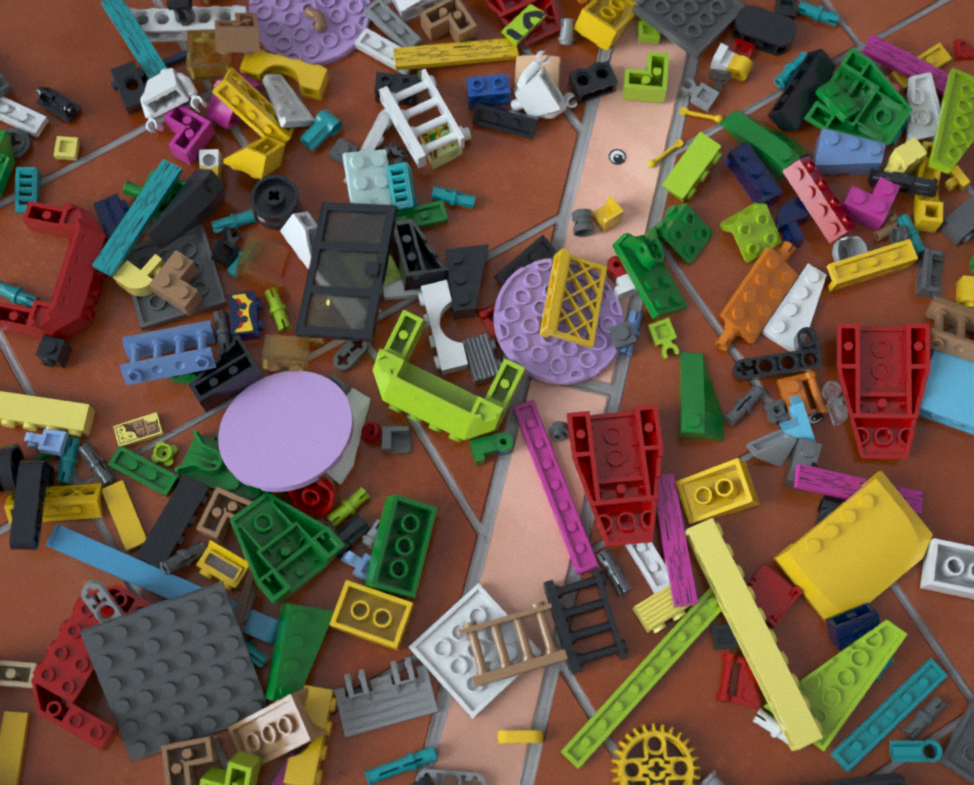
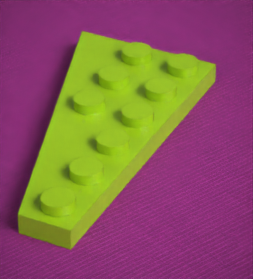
(955, 122)
(844, 679)

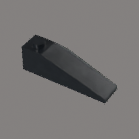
(189, 208)

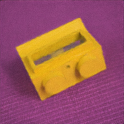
(224, 566)

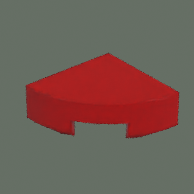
(963, 51)

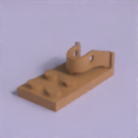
(276, 728)

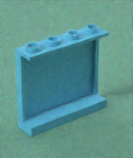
(949, 392)

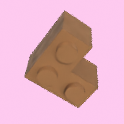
(451, 18)
(237, 34)
(173, 283)
(218, 512)
(182, 757)

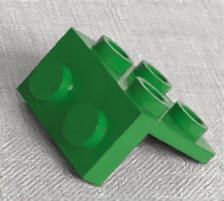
(683, 232)

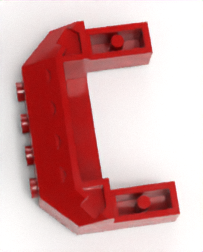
(78, 281)
(68, 668)

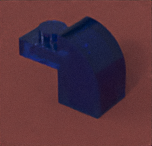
(788, 220)

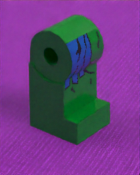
(490, 445)

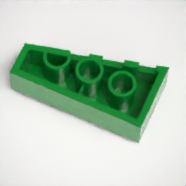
(295, 648)

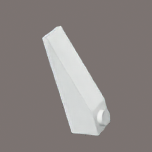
(360, 406)

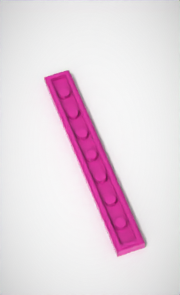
(555, 487)

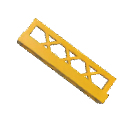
(251, 110)
(871, 264)
(67, 507)

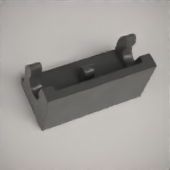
(929, 273)

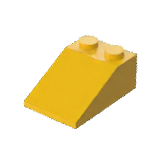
(605, 21)
(717, 492)

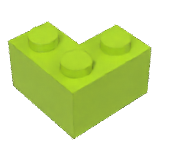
(647, 84)
(241, 770)

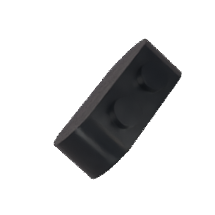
(765, 29)

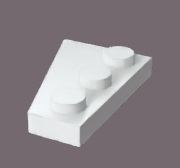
(286, 103)
(925, 105)

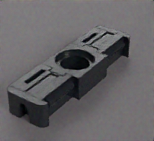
(907, 182)

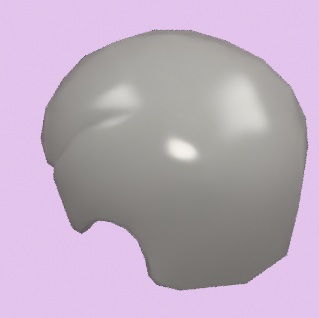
(848, 247)

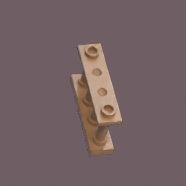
(955, 315)
(507, 668)

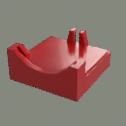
(772, 594)

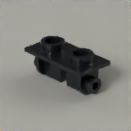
(57, 103)

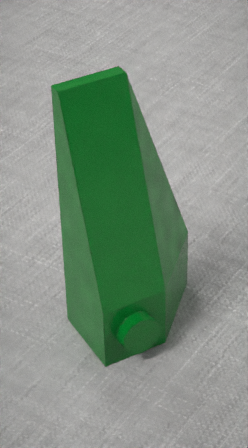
(772, 147)
(698, 405)

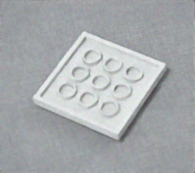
(451, 656)

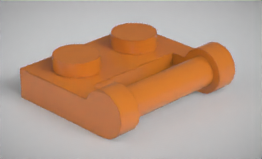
(793, 386)

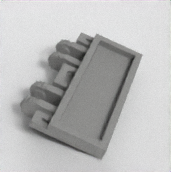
(387, 702)

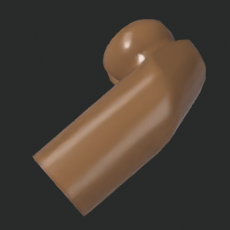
(318, 17)
(888, 224)

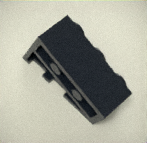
(415, 258)
(465, 278)
(232, 375)

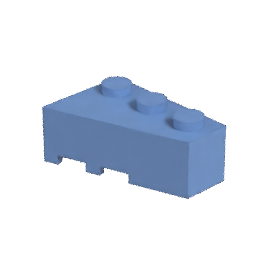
(846, 153)

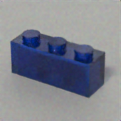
(753, 175)

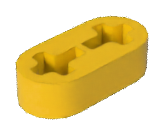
(520, 736)

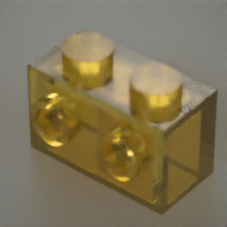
(286, 353)

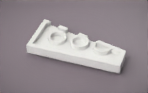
(796, 309)

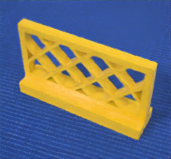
(558, 289)

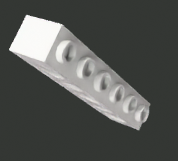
(173, 30)

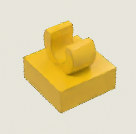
(958, 179)

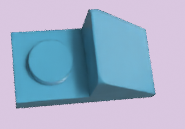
(799, 424)

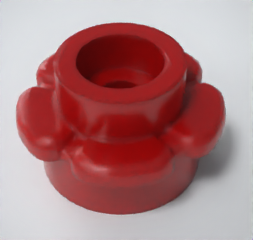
(367, 430)

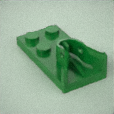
(649, 273)
(207, 467)

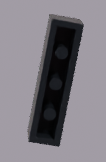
(800, 91)
(172, 521)

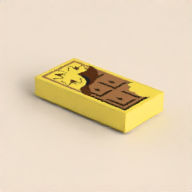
(138, 430)

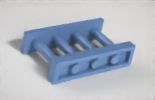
(165, 341)

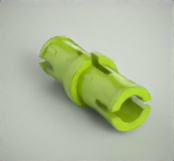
(278, 310)
(348, 507)

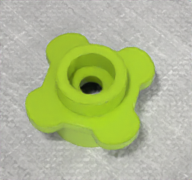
(158, 453)

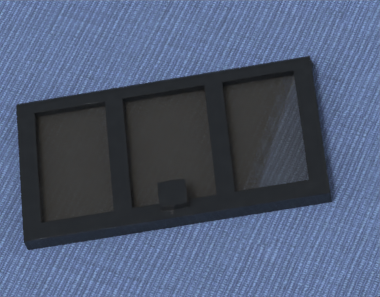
(347, 271)

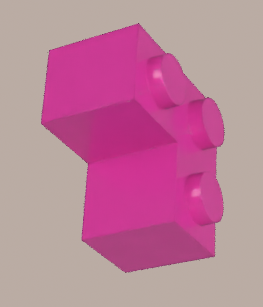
(221, 112)
(191, 133)
(871, 208)

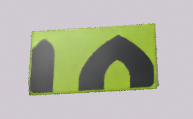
(523, 24)

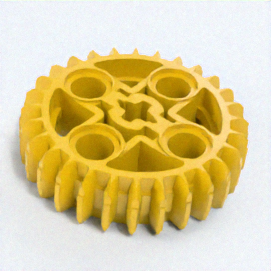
(662, 736)

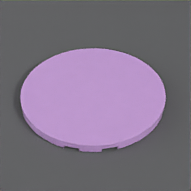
(291, 33)
(552, 359)
(285, 431)

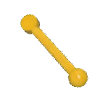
(684, 111)
(678, 144)

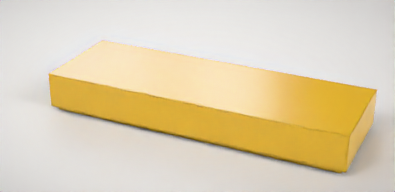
(935, 56)
(124, 515)
(12, 746)

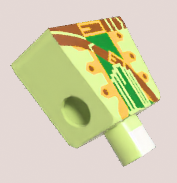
(445, 153)

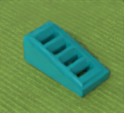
(397, 173)
(26, 176)

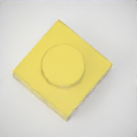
(67, 148)

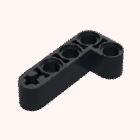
(775, 360)
(29, 503)

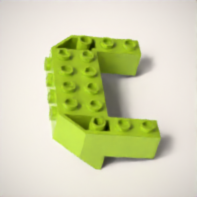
(435, 399)

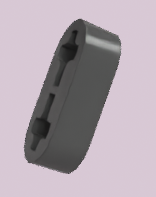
(354, 356)

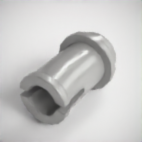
(566, 32)
(369, 539)

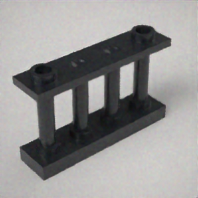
(568, 637)

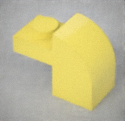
(136, 280)

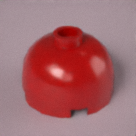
(316, 497)

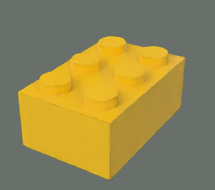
(372, 615)

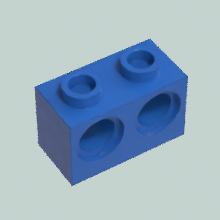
(489, 90)

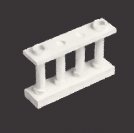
(410, 134)

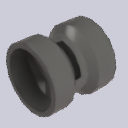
(583, 222)

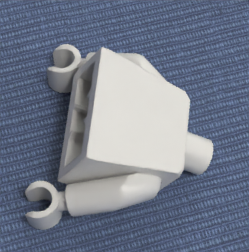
(165, 93)
(539, 93)

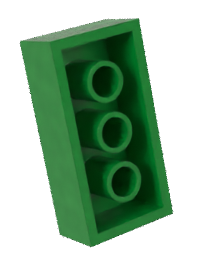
(400, 547)

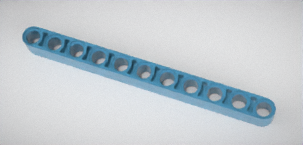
(144, 575)

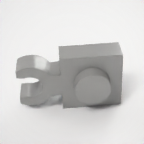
(700, 96)

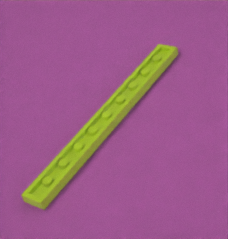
(641, 680)

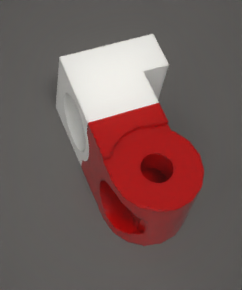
(622, 281)

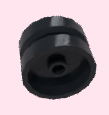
(275, 201)
(9, 462)

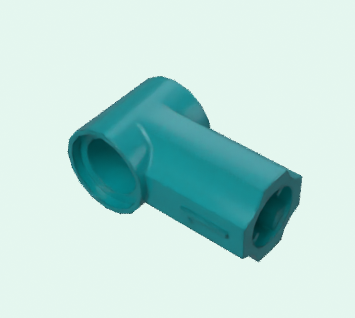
(324, 126)
(913, 751)

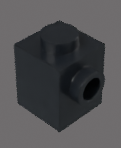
(53, 352)

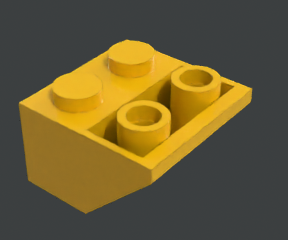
(258, 157)

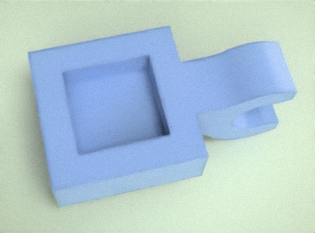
(49, 442)
(360, 564)

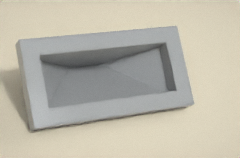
(772, 447)

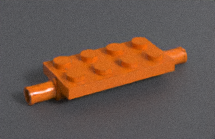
(758, 296)

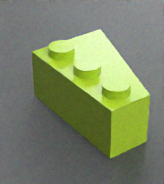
(693, 167)

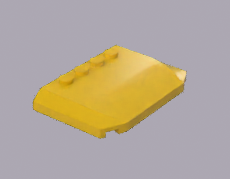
(857, 549)

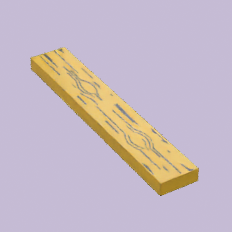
(454, 54)

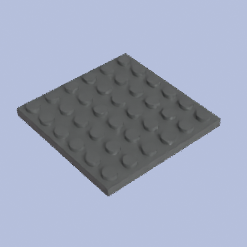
(170, 670)

